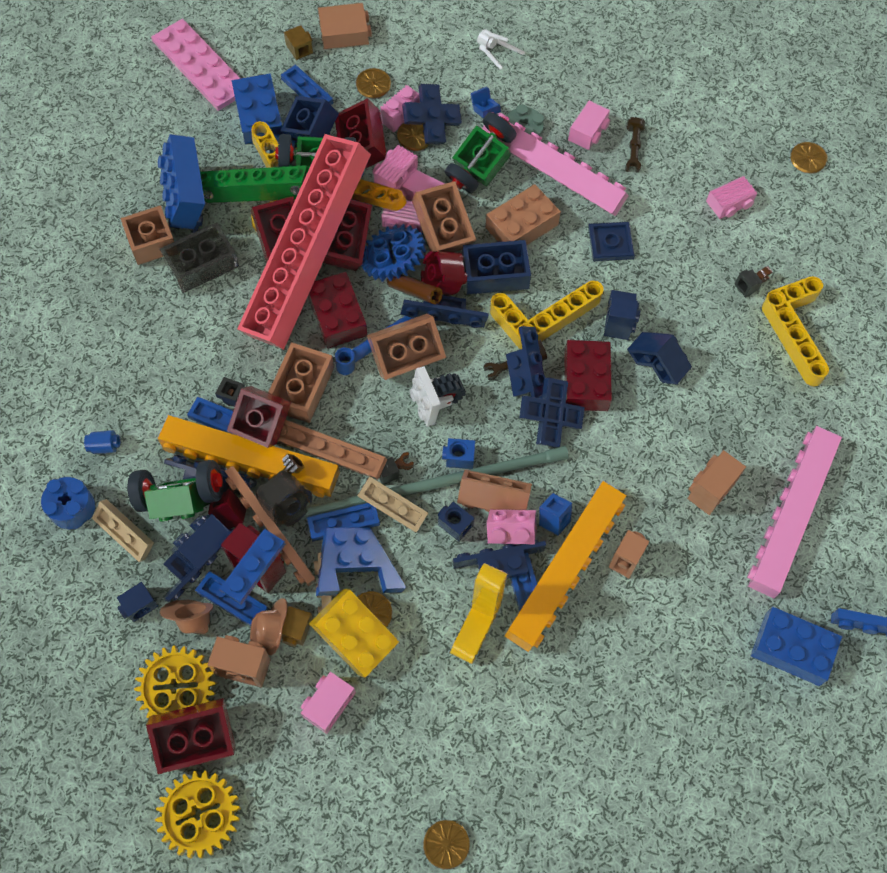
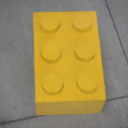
(354, 633)

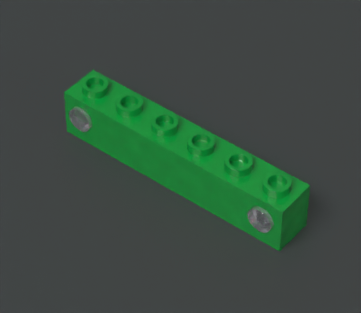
(252, 184)

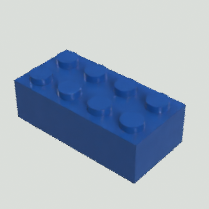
(181, 182)

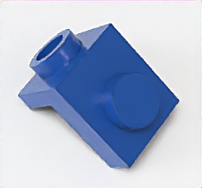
(483, 103)

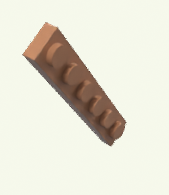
(332, 450)
(262, 519)

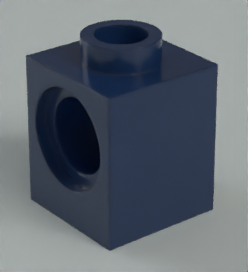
(457, 530)
(136, 602)

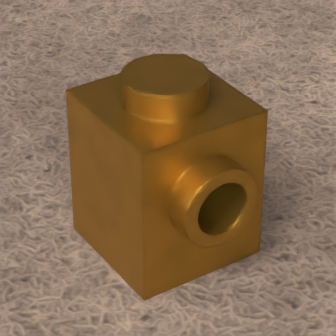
(298, 42)
(296, 626)

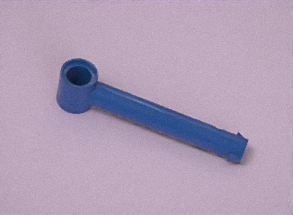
(356, 353)

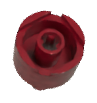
(444, 271)

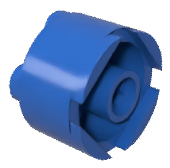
(67, 502)

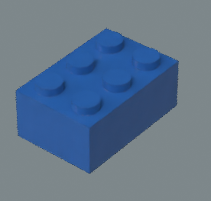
(256, 103)
(796, 646)

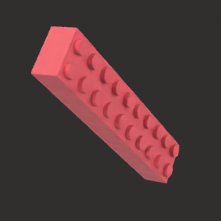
(304, 241)

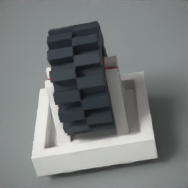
(435, 393)

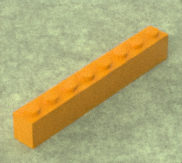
(244, 455)
(565, 566)

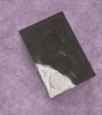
(199, 257)

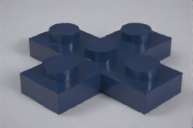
(432, 114)
(551, 412)

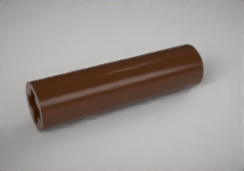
(416, 288)

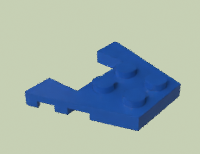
(354, 551)

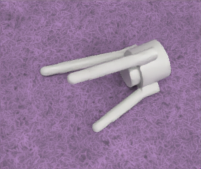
(489, 40)

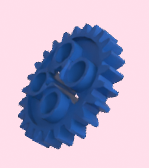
(407, 248)

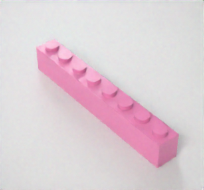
(565, 170)
(794, 513)

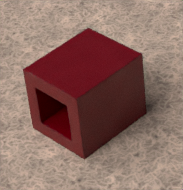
(228, 510)

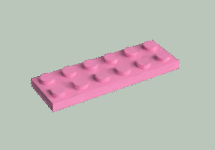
(197, 62)

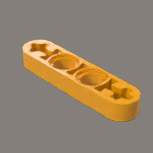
(385, 201)

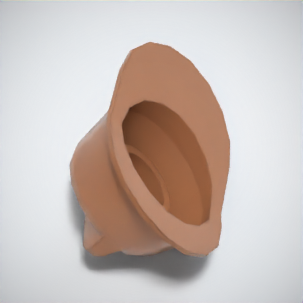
(188, 615)
(268, 625)

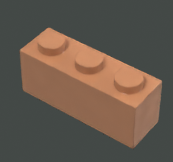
(492, 492)

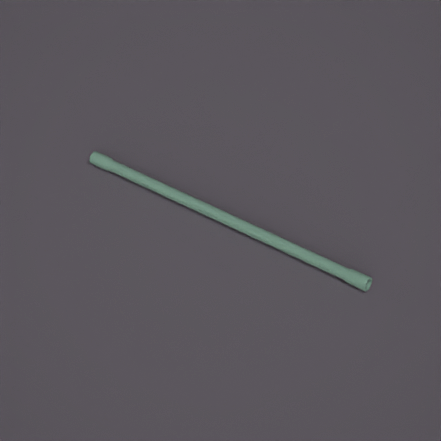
(548, 456)

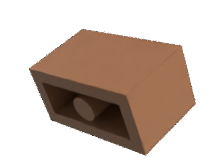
(629, 553)

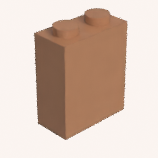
(344, 25)

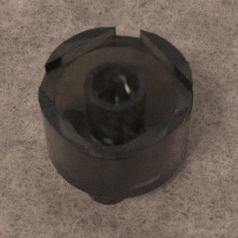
(284, 499)

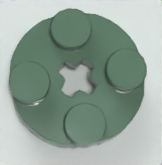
(531, 116)

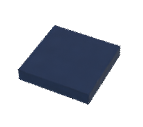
(611, 241)

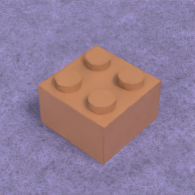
(147, 233)
(715, 481)
(239, 661)

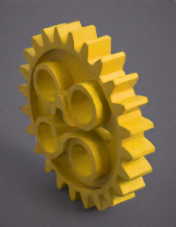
(174, 663)
(205, 837)

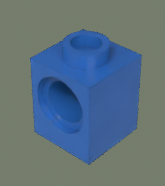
(467, 447)
(555, 514)

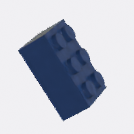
(496, 267)

